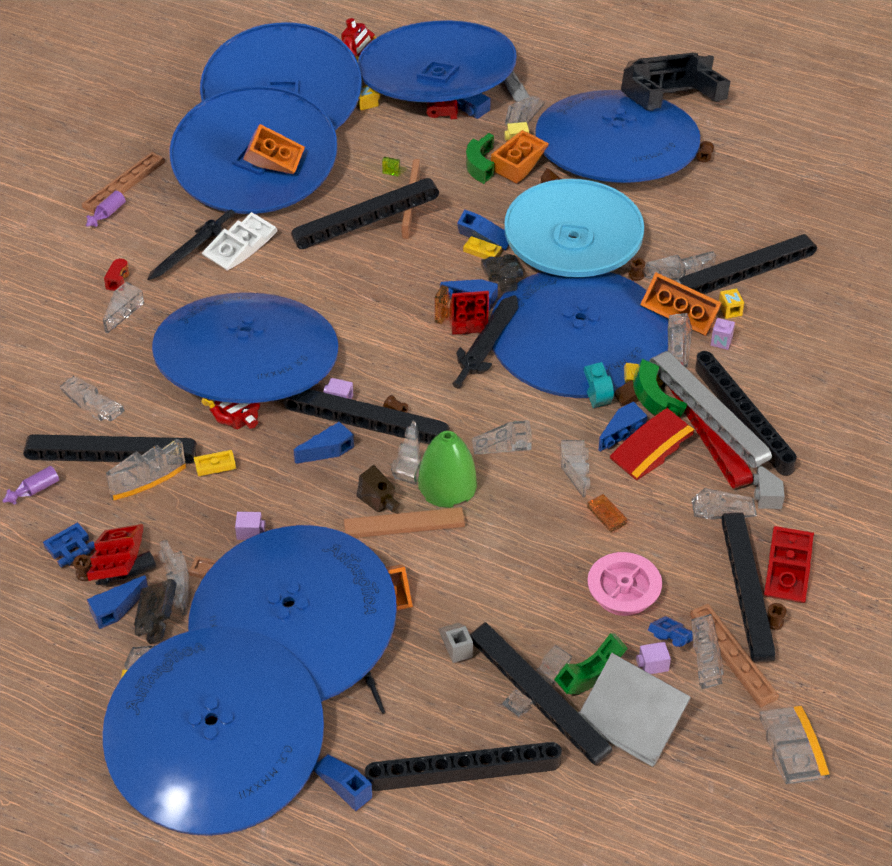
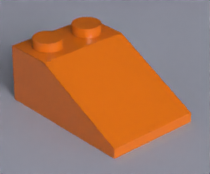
(273, 151)
(518, 156)

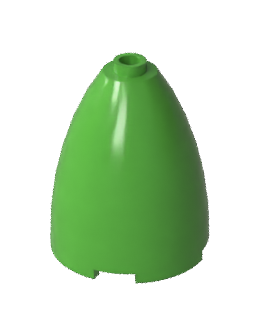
(447, 471)

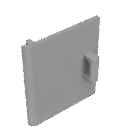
(634, 709)

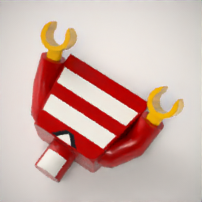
(356, 36)
(234, 414)

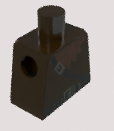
(376, 490)

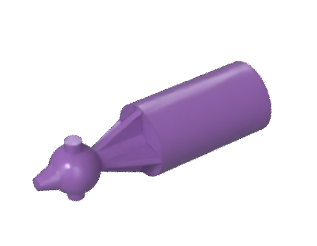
(106, 208)
(33, 485)

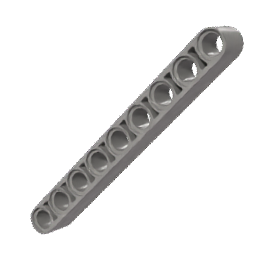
(711, 410)

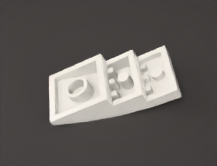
(239, 241)

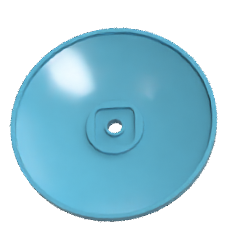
(550, 213)

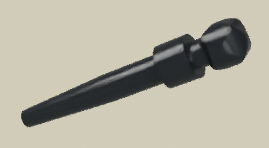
(371, 684)

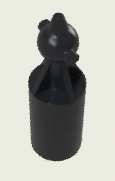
(143, 563)

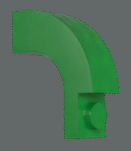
(476, 164)
(649, 392)
(583, 675)

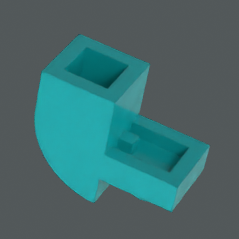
(600, 385)

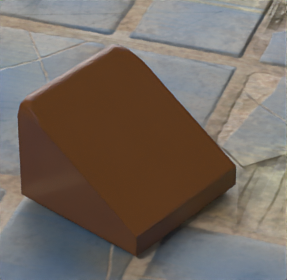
(548, 175)
(626, 394)

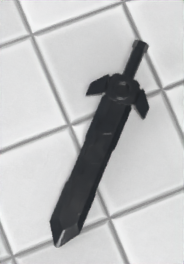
(210, 228)
(473, 360)

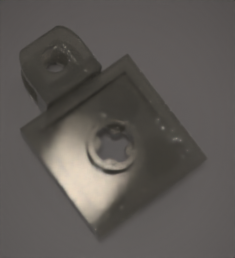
(504, 270)
(154, 608)

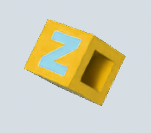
(368, 98)
(732, 303)

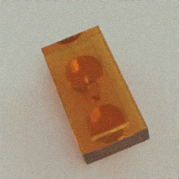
(441, 304)
(607, 513)

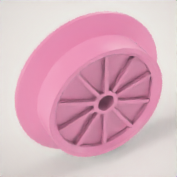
(624, 583)

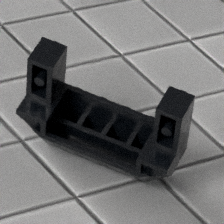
(650, 77)

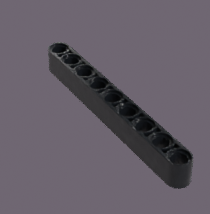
(364, 213)
(750, 265)
(743, 408)
(363, 415)
(97, 447)
(748, 588)
(546, 699)
(472, 759)

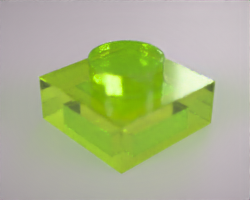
(391, 166)

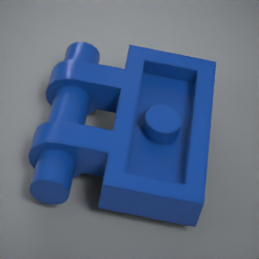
(67, 540)
(668, 628)

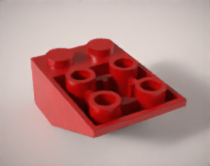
(469, 312)

